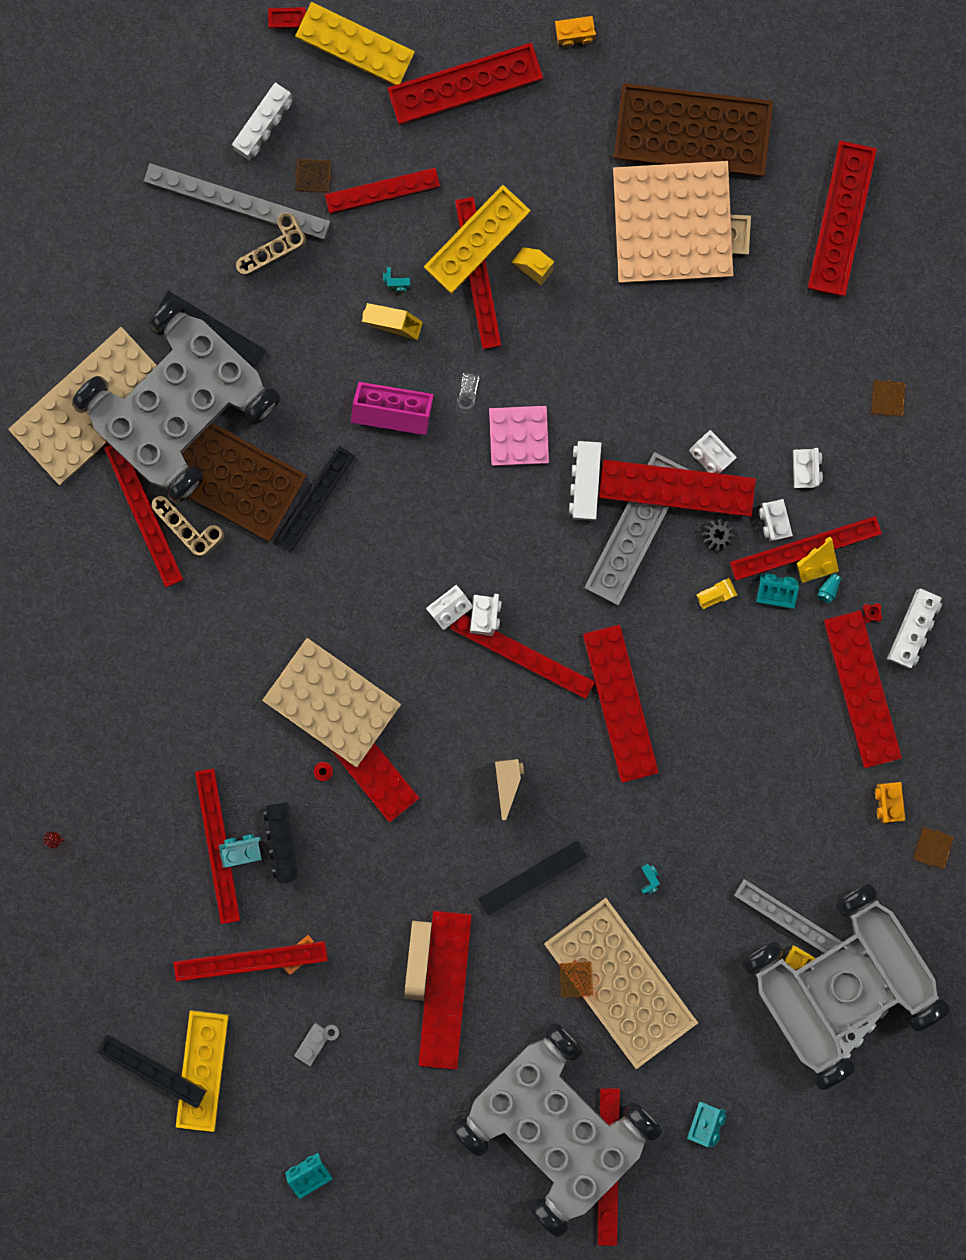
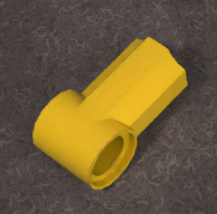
(720, 592)

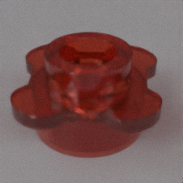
(52, 839)

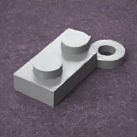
(314, 1042)

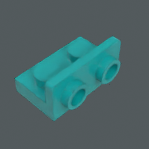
(777, 590)
(241, 851)
(707, 1125)
(308, 1176)

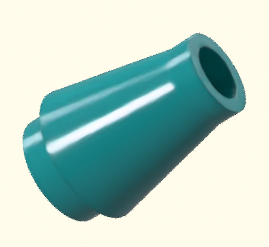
(829, 589)

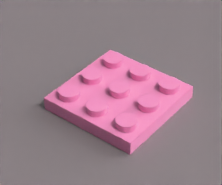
(519, 435)

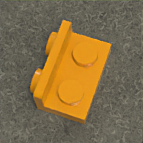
(575, 31)
(890, 802)

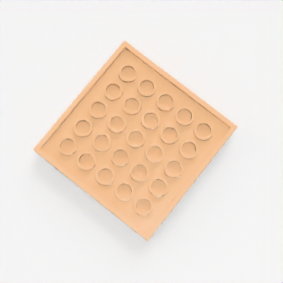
(673, 222)

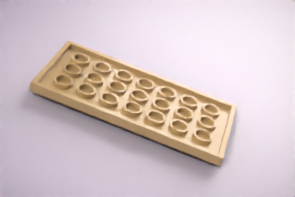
(57, 432)
(627, 986)

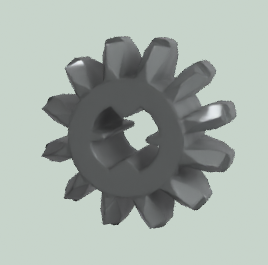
(716, 541)

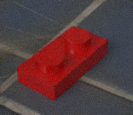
(285, 17)

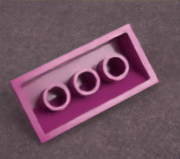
(392, 408)

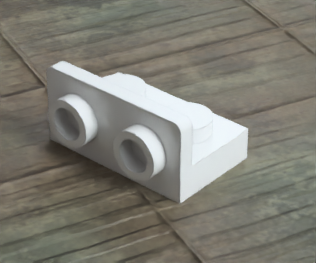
(712, 453)
(806, 468)
(775, 520)
(449, 607)
(484, 615)

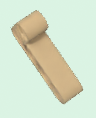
(269, 248)
(184, 524)
(418, 960)

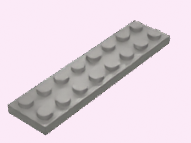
(627, 544)

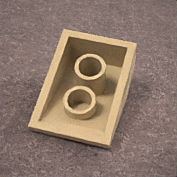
(508, 779)

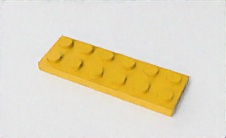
(354, 44)
(477, 239)
(204, 1067)

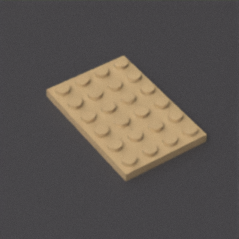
(331, 702)

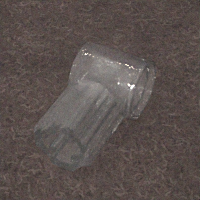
(468, 391)

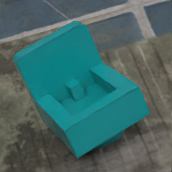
(396, 284)
(651, 873)

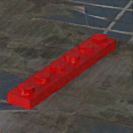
(382, 191)

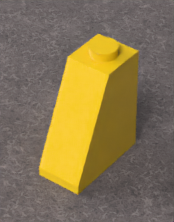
(534, 264)
(392, 320)

